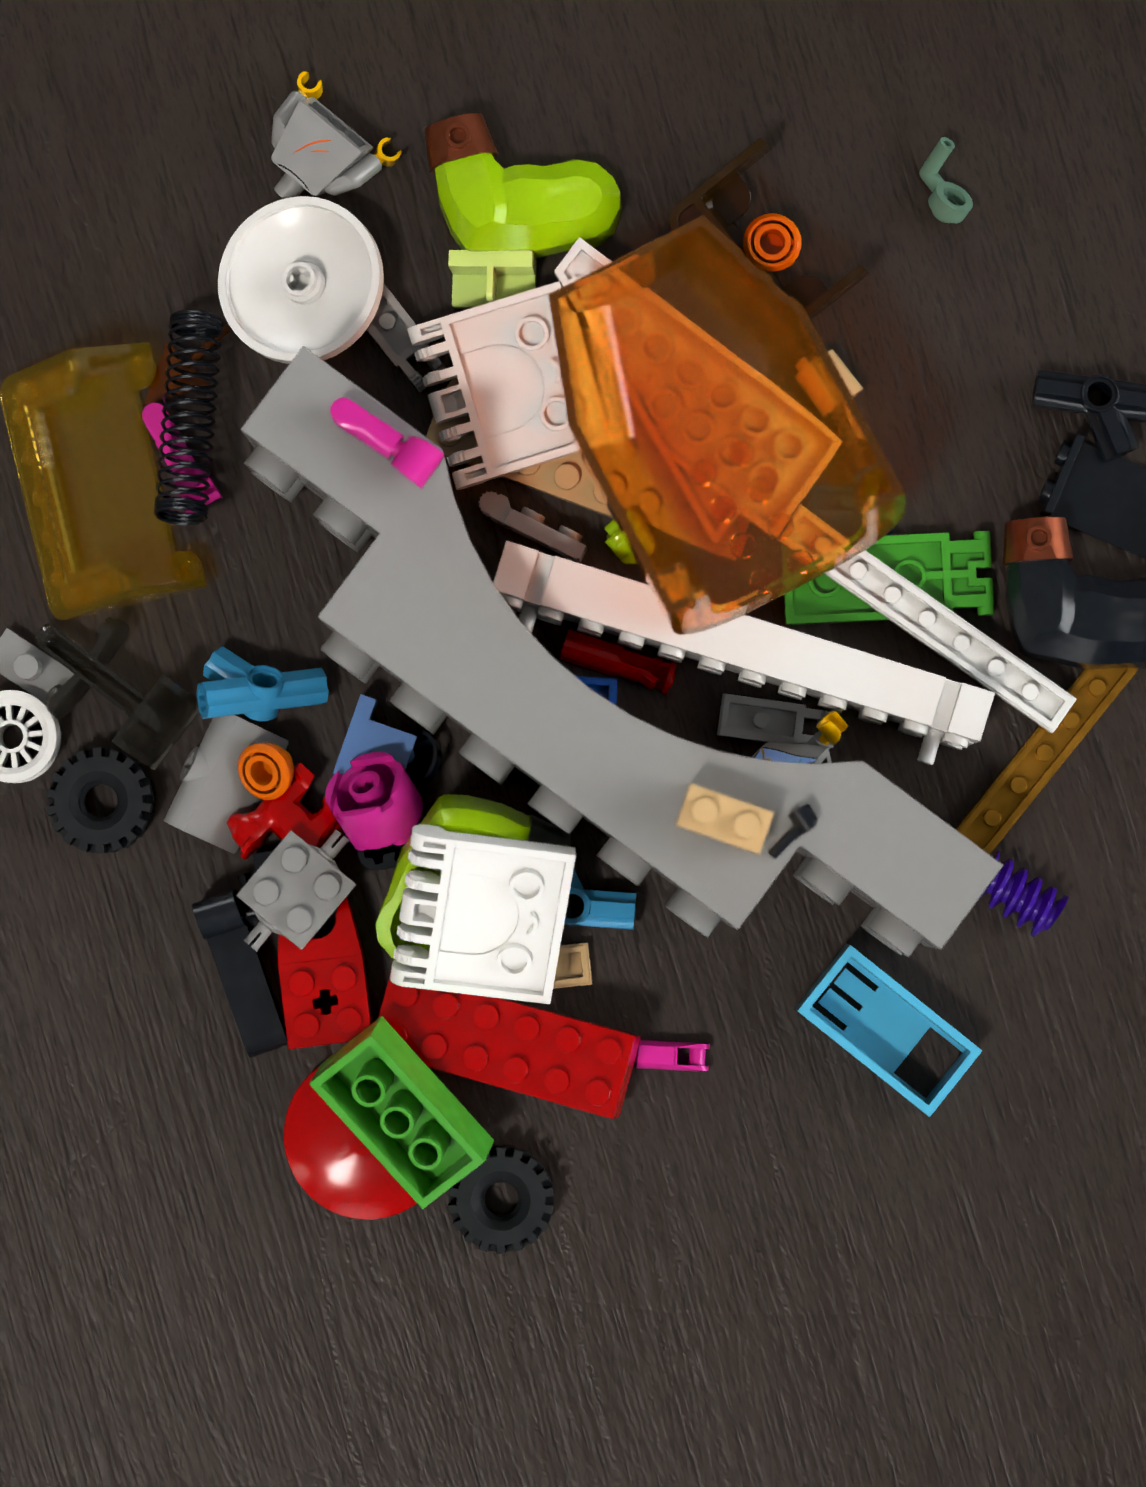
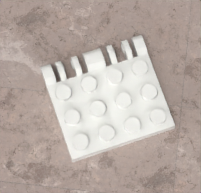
(506, 385)
(487, 917)

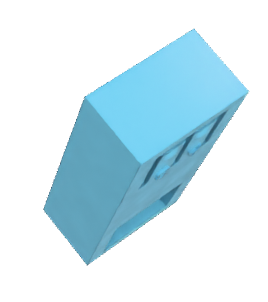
(884, 1026)

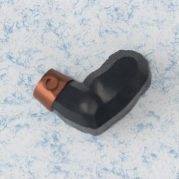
(1065, 617)

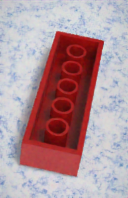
(516, 1046)

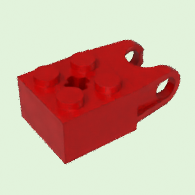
(328, 964)

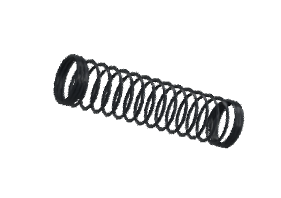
(188, 332)

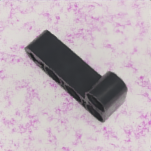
(242, 972)

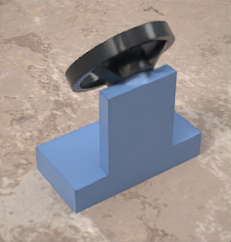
(370, 736)

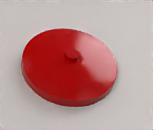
(335, 1163)

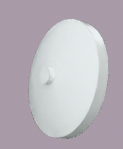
(300, 279)

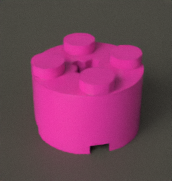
(375, 801)

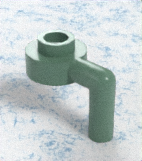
(948, 200)

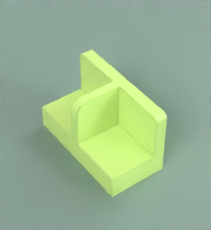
(490, 275)

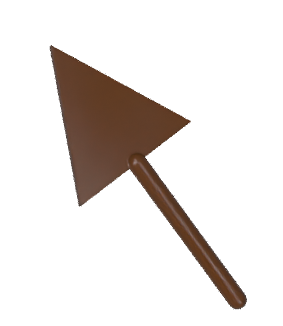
(157, 387)

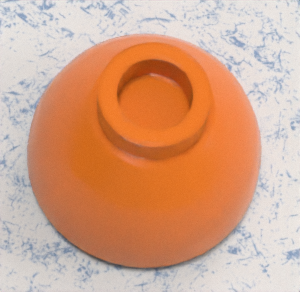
(772, 242)
(265, 770)

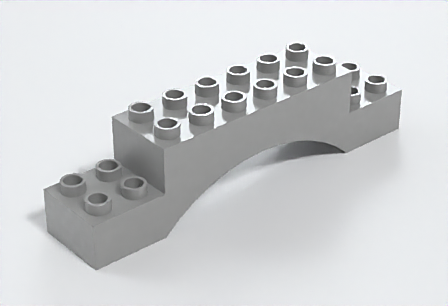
(453, 642)

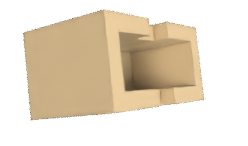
(724, 819)

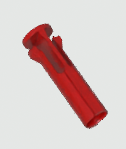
(616, 661)

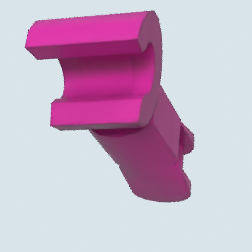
(152, 417)
(413, 458)
(663, 1055)

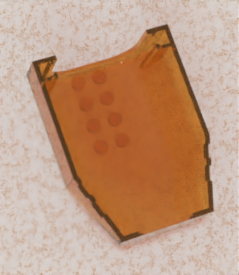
(716, 427)

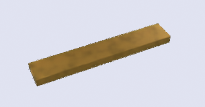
(1041, 758)

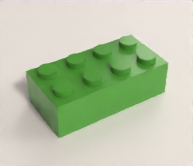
(402, 1112)

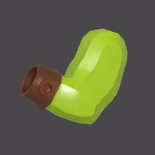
(517, 205)

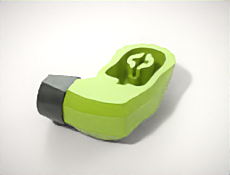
(467, 816)

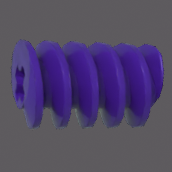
(1024, 897)

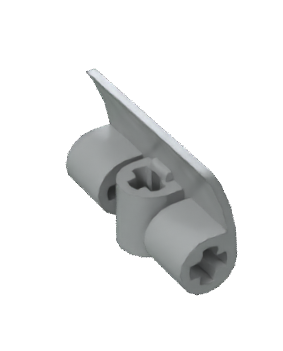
(212, 784)

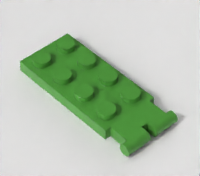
(927, 560)

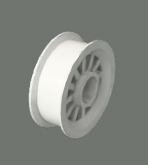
(50, 732)

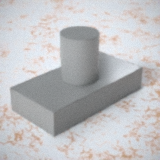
(30, 666)

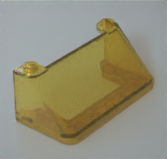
(93, 481)

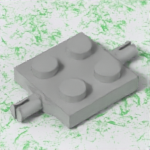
(296, 890)

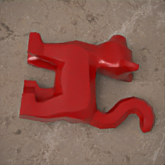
(283, 816)

